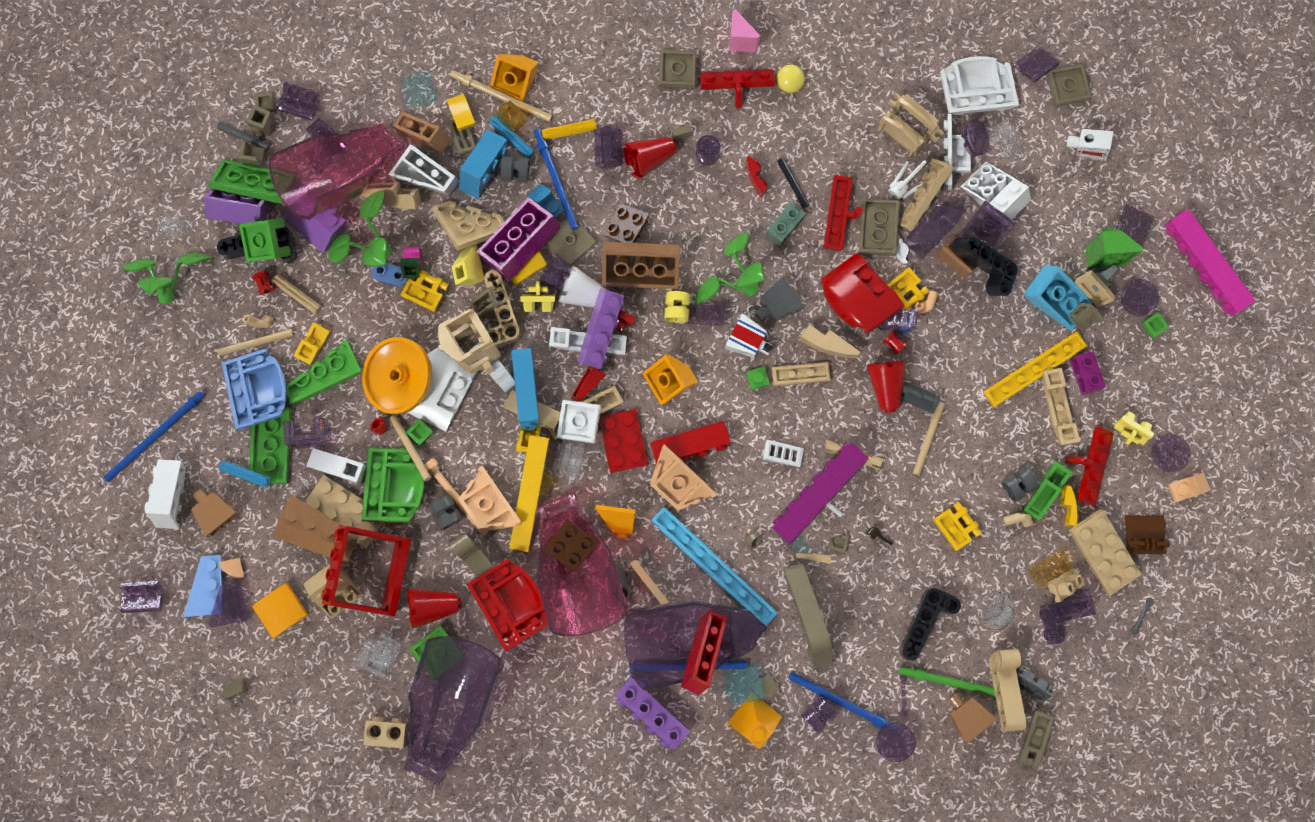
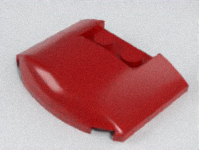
(860, 294)
(509, 603)

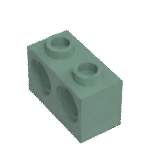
(785, 224)

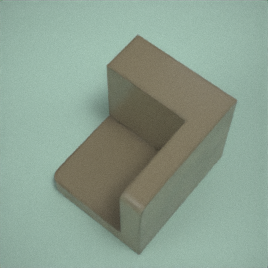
(251, 155)
(1084, 315)

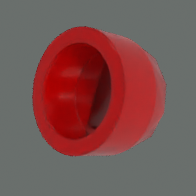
(378, 426)

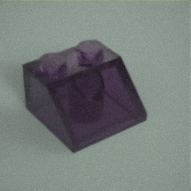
(988, 225)

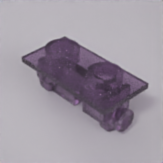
(1052, 633)

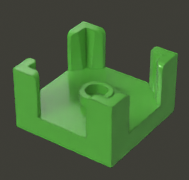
(261, 240)

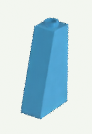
(526, 388)

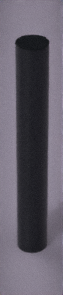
(793, 183)

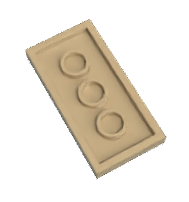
(341, 507)
(1105, 552)

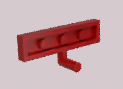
(737, 81)
(839, 213)
(1094, 465)

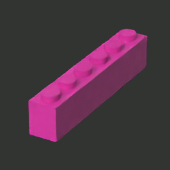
(1209, 263)

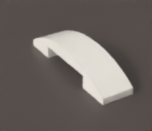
(572, 341)

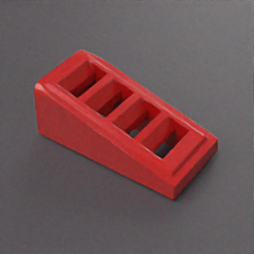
(587, 383)

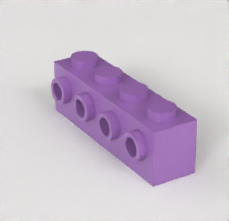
(600, 329)
(656, 716)

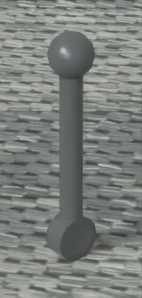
(1149, 602)

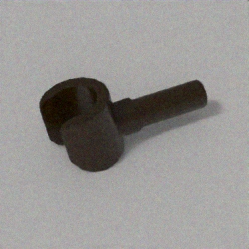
(874, 532)

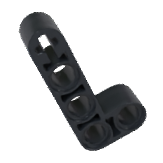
(236, 242)
(1000, 269)
(925, 626)

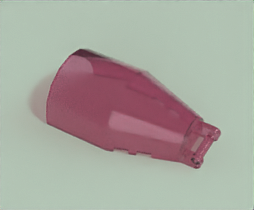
(331, 169)
(581, 599)

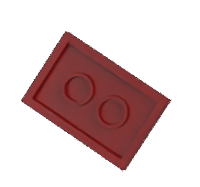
(623, 441)

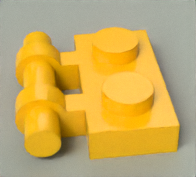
(907, 282)
(422, 295)
(953, 530)

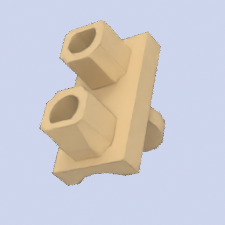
(1065, 585)

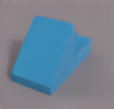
(545, 198)

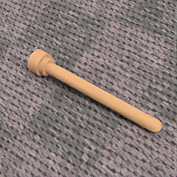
(433, 469)

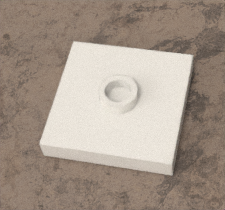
(578, 421)

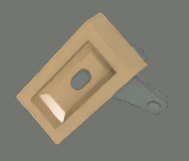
(1095, 285)

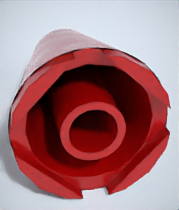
(648, 154)
(887, 383)
(430, 606)

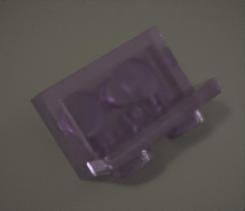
(298, 101)
(141, 596)

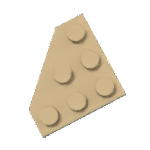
(466, 224)

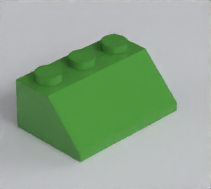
(1111, 249)

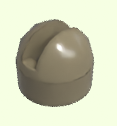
(752, 537)

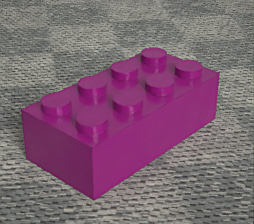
(518, 239)

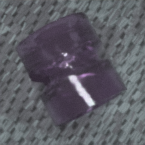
(707, 150)
(555, 272)
(819, 714)

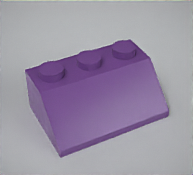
(234, 207)
(319, 230)

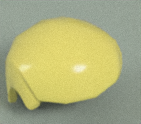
(790, 78)

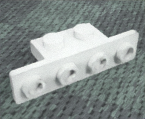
(956, 153)

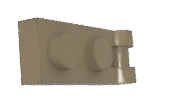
(1035, 739)

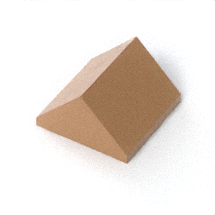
(954, 260)

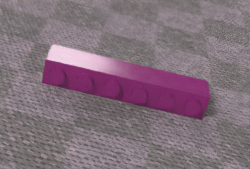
(820, 493)

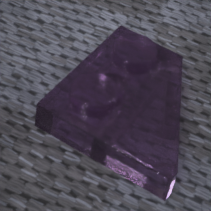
(228, 606)

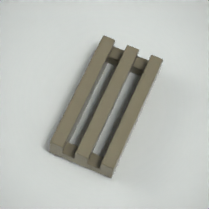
(467, 149)
(488, 292)

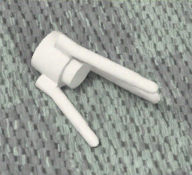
(899, 189)

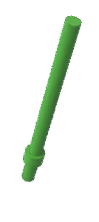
(919, 674)

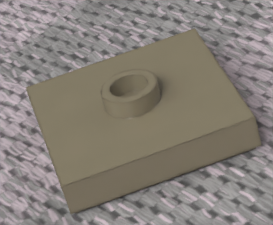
(677, 69)
(1069, 85)
(571, 243)

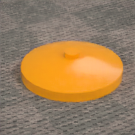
(396, 375)

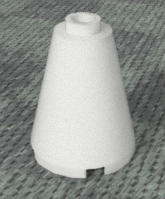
(580, 289)

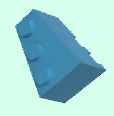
(482, 163)

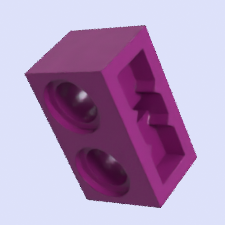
(1087, 373)

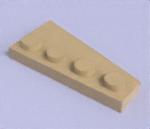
(924, 195)

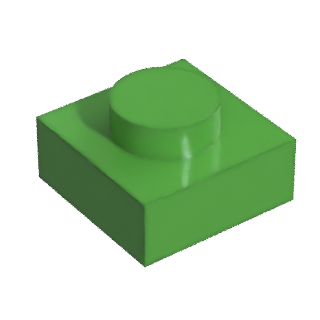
(1155, 325)
(757, 378)
(419, 432)

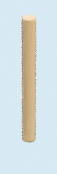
(255, 342)
(928, 439)
(410, 448)

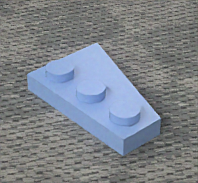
(205, 587)

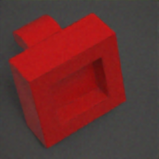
(624, 319)

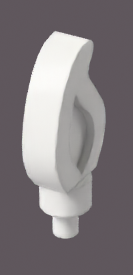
(902, 250)

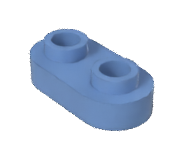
(389, 274)

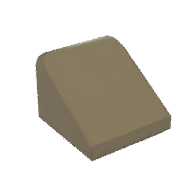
(234, 689)

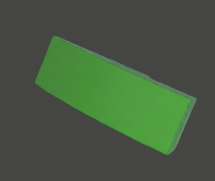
(1048, 490)

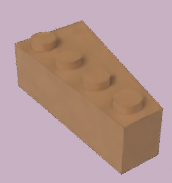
(311, 529)

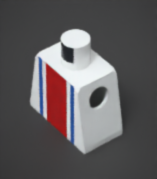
(748, 338)

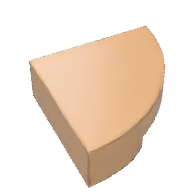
(232, 568)

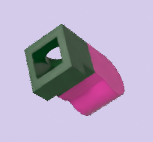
(411, 260)

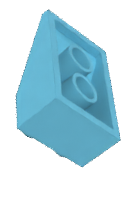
(1056, 295)

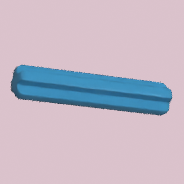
(512, 137)
(245, 474)

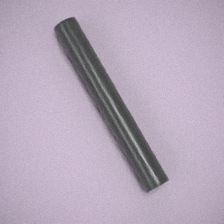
(244, 136)

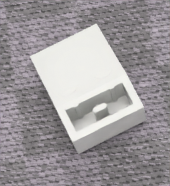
(998, 189)

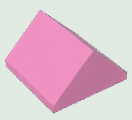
(742, 35)

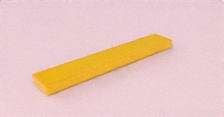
(1033, 370)
(529, 492)

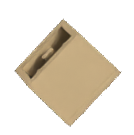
(345, 591)

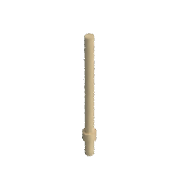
(468, 81)

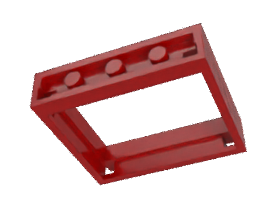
(395, 574)

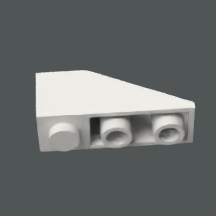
(337, 466)

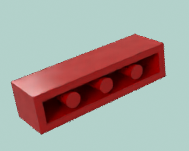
(694, 442)
(704, 652)

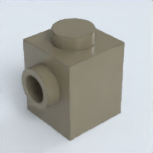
(260, 121)

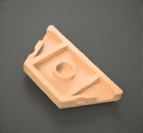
(678, 482)
(487, 504)

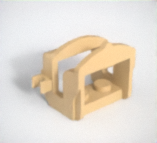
(902, 131)
(449, 343)

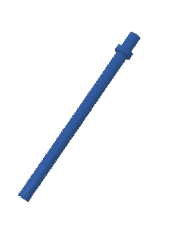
(191, 402)

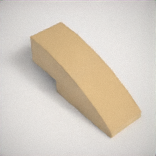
(394, 195)
(828, 343)

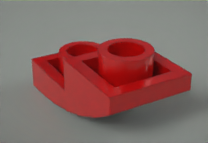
(753, 170)

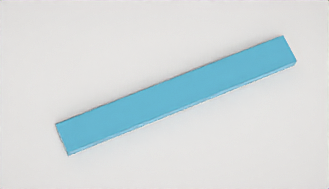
(713, 566)

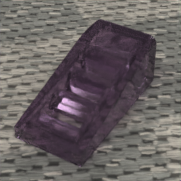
(713, 322)
(896, 325)

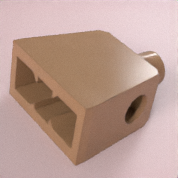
(212, 512)
(969, 717)

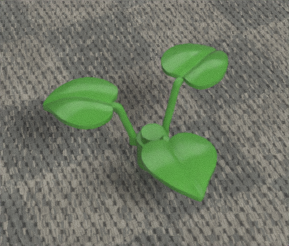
(378, 248)
(746, 282)
(163, 284)

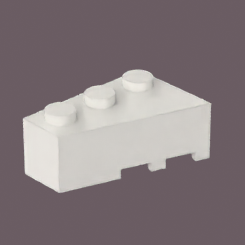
(422, 171)
(165, 493)

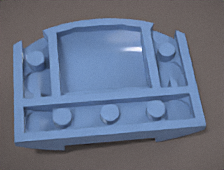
(255, 388)

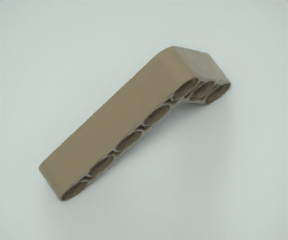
(472, 554)
(810, 616)

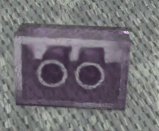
(934, 228)

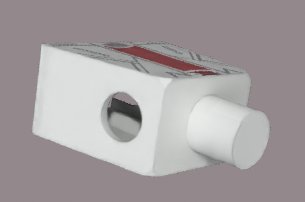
(1092, 143)

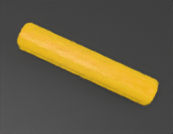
(569, 129)

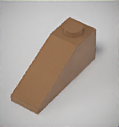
(423, 132)

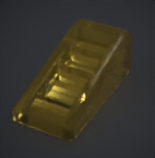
(1068, 566)

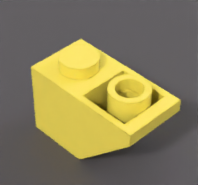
(467, 267)

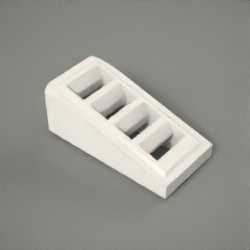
(766, 455)

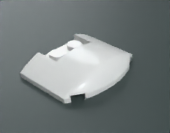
(978, 86)
(446, 391)

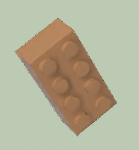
(640, 265)

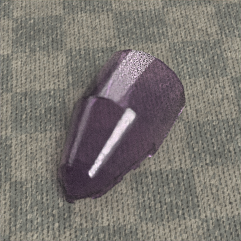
(662, 636)

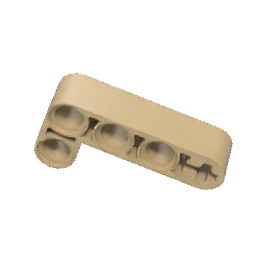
(505, 306)
(1006, 687)

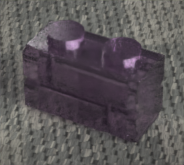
(608, 147)

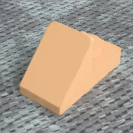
(1189, 487)

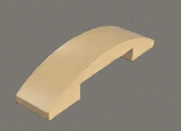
(1058, 407)

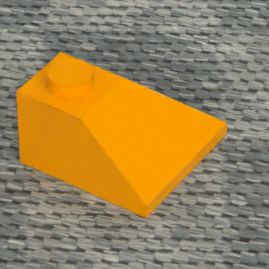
(513, 75)
(669, 378)
(618, 520)
(755, 721)

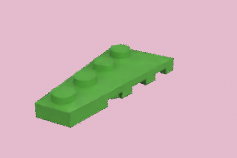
(331, 371)

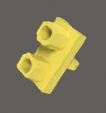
(530, 299)
(1132, 430)

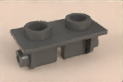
(919, 397)
(1040, 689)

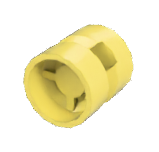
(679, 312)

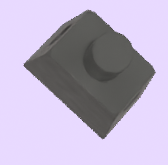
(779, 302)

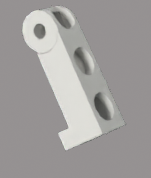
(500, 374)

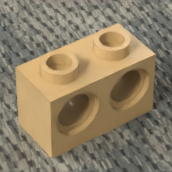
(385, 739)

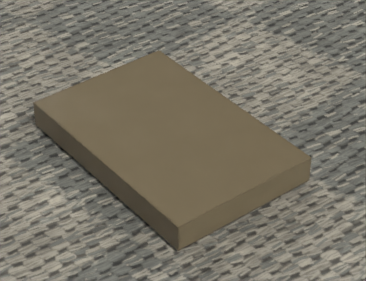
(879, 227)

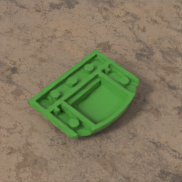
(391, 486)

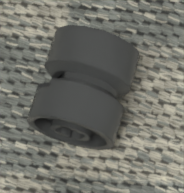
(508, 168)
(1022, 483)
(445, 512)

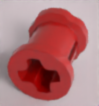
(261, 277)
(894, 342)

